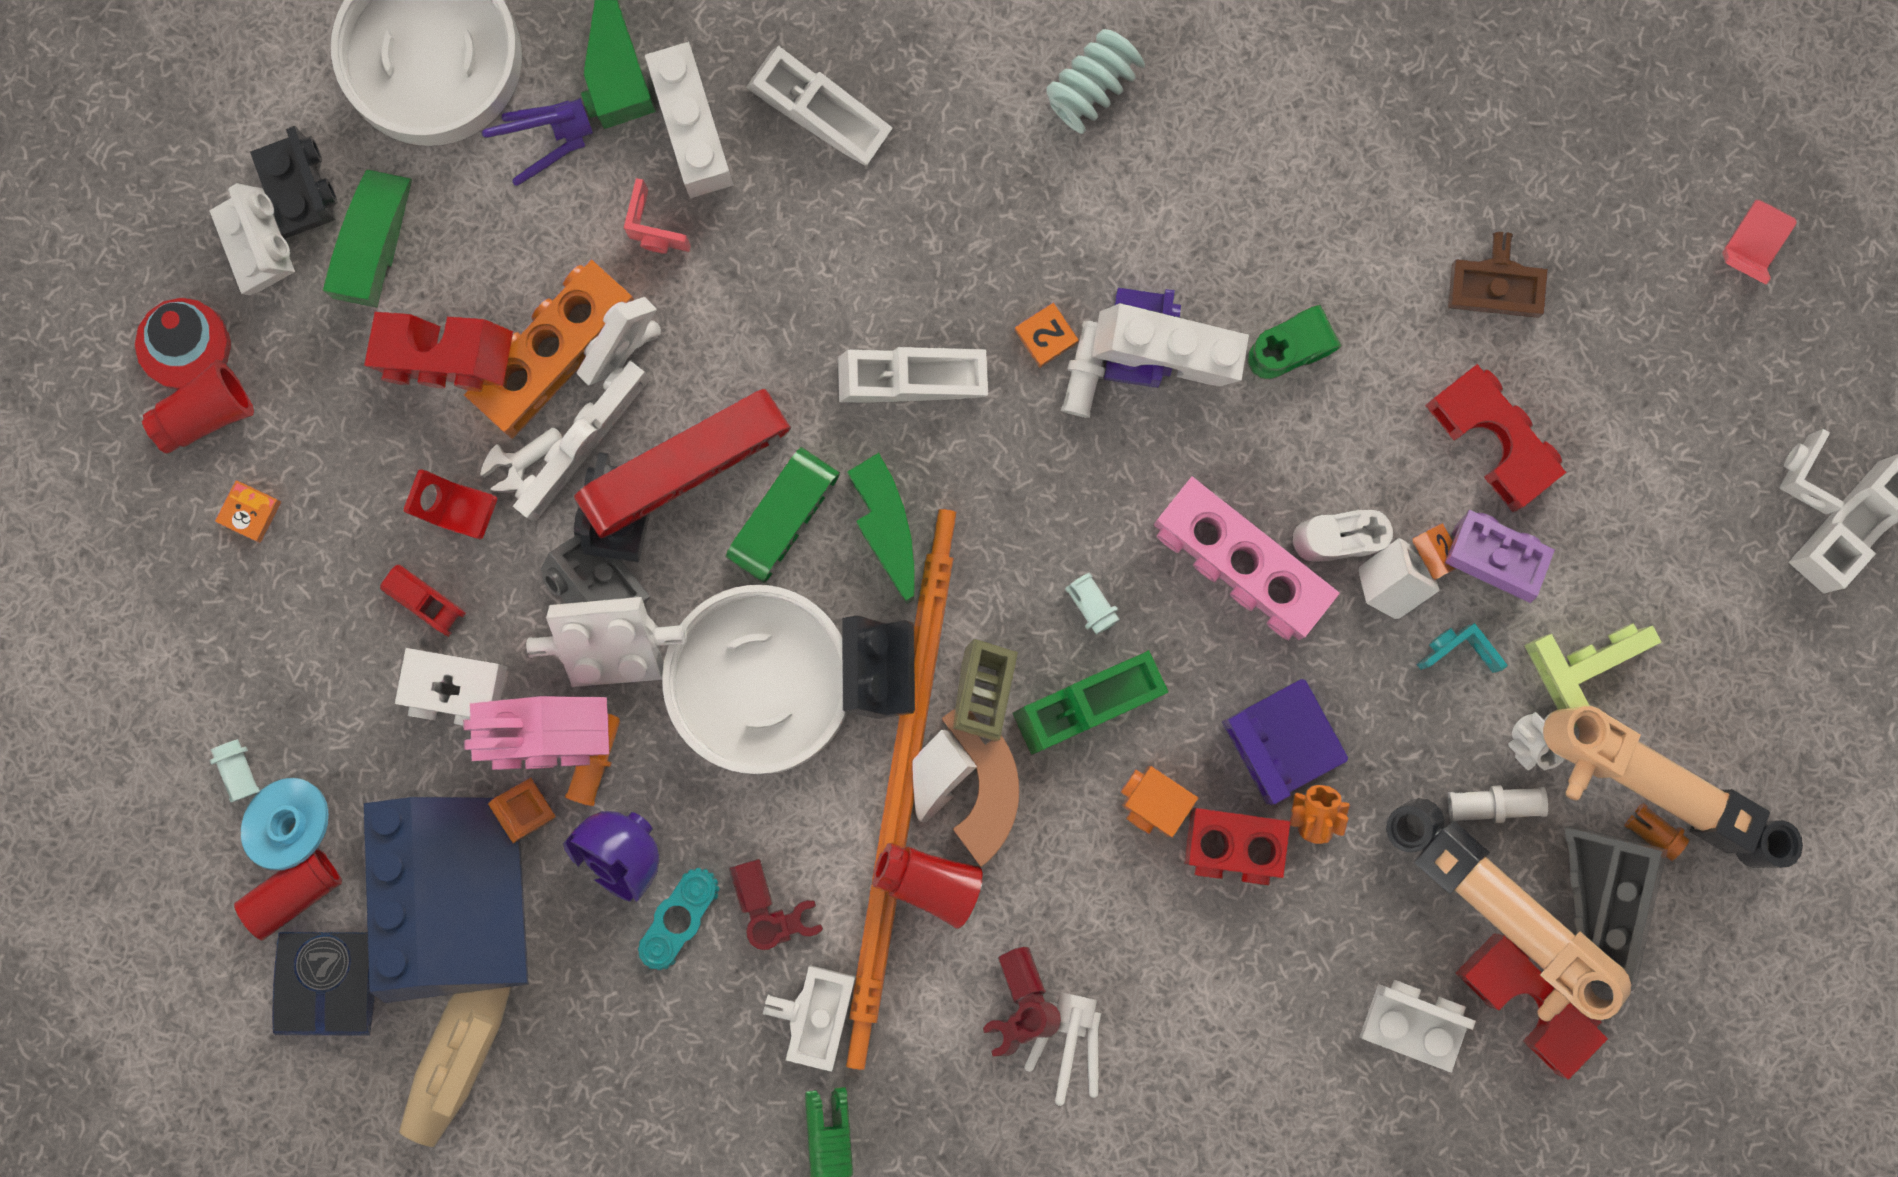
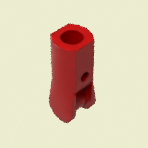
(417, 597)

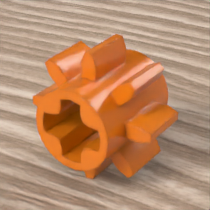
(1319, 814)

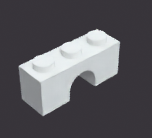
(689, 120)
(1153, 338)
(1844, 540)

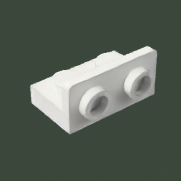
(252, 239)
(1415, 1026)

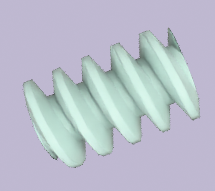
(1092, 77)

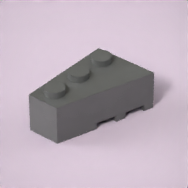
(1614, 893)

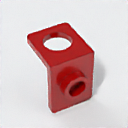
(455, 506)

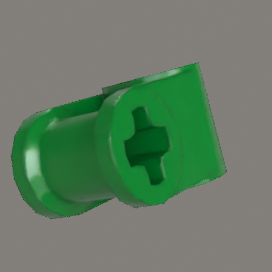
(1299, 340)

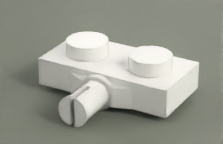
(624, 330)
(815, 1017)

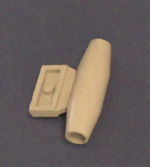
(452, 1063)

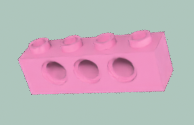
(1308, 592)

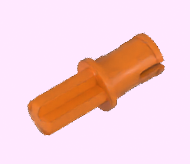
(588, 777)

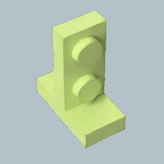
(1586, 662)

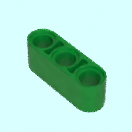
(780, 514)

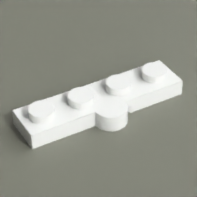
(580, 440)

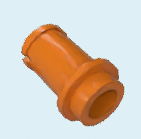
(1659, 832)

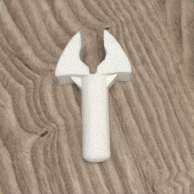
(518, 460)

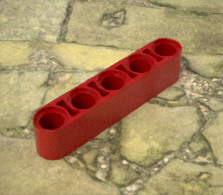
(681, 463)

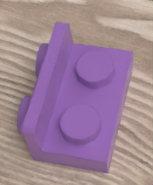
(1499, 555)

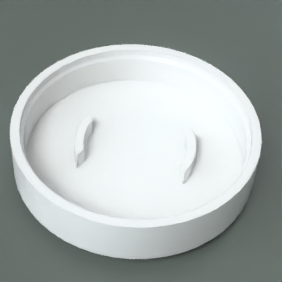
(427, 65)
(756, 680)

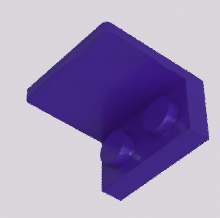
(1285, 741)

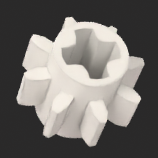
(1530, 744)

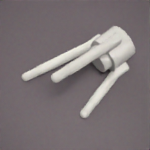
(1076, 1016)

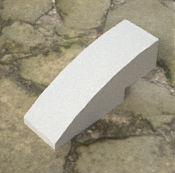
(819, 106)
(912, 374)

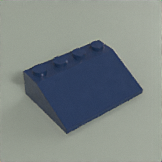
(442, 899)

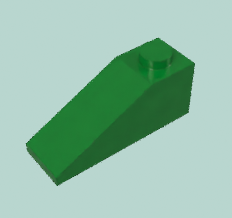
(612, 70)

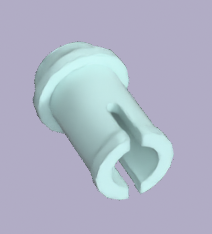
(1092, 604)
(234, 770)

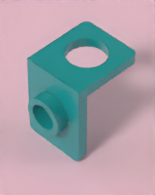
(1449, 640)

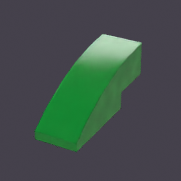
(367, 239)
(886, 524)
(1090, 702)

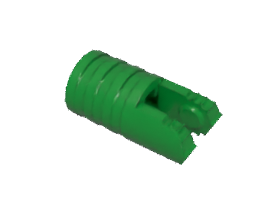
(831, 1145)

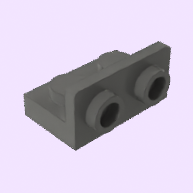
(588, 577)

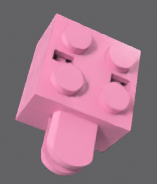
(538, 731)

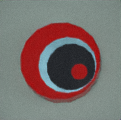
(180, 341)

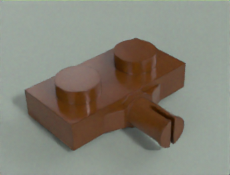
(1498, 283)

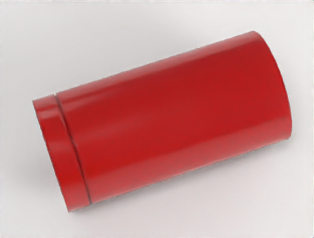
(287, 895)

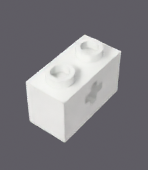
(427, 671)

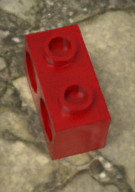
(1237, 833)

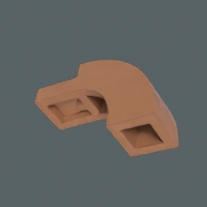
(997, 797)

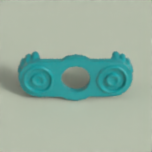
(694, 893)

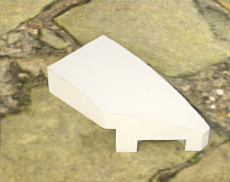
(937, 772)

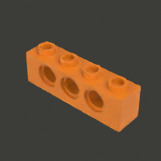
(548, 374)

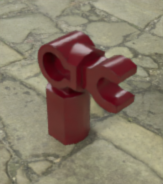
(765, 928)
(1035, 1016)

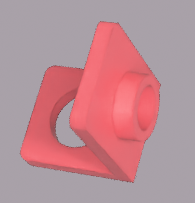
(651, 238)
(1758, 240)

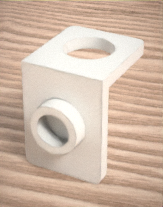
(1799, 463)

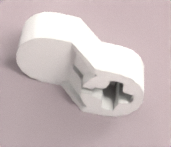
(1321, 538)

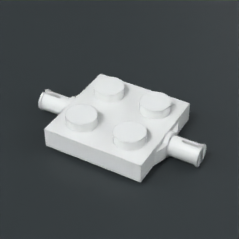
(606, 641)

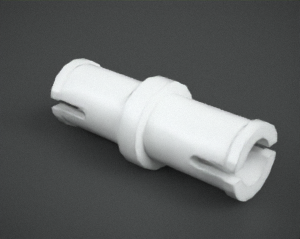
(1084, 374)
(1497, 804)

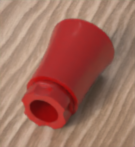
(198, 409)
(929, 882)

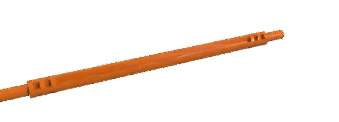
(900, 788)

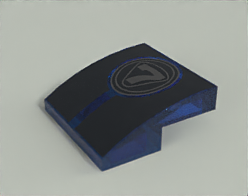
(322, 984)

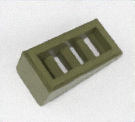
(995, 658)

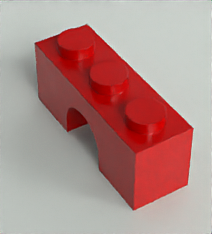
(469, 353)
(1526, 462)
(1504, 971)

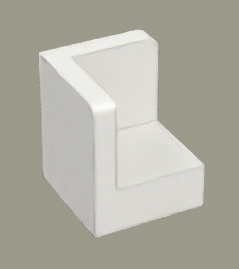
(1396, 580)

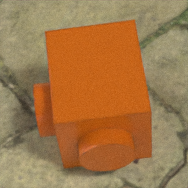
(1156, 801)

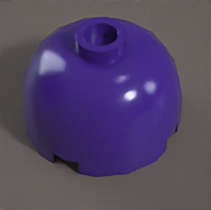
(616, 851)

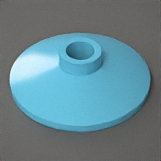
(271, 814)

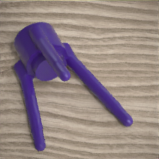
(567, 122)

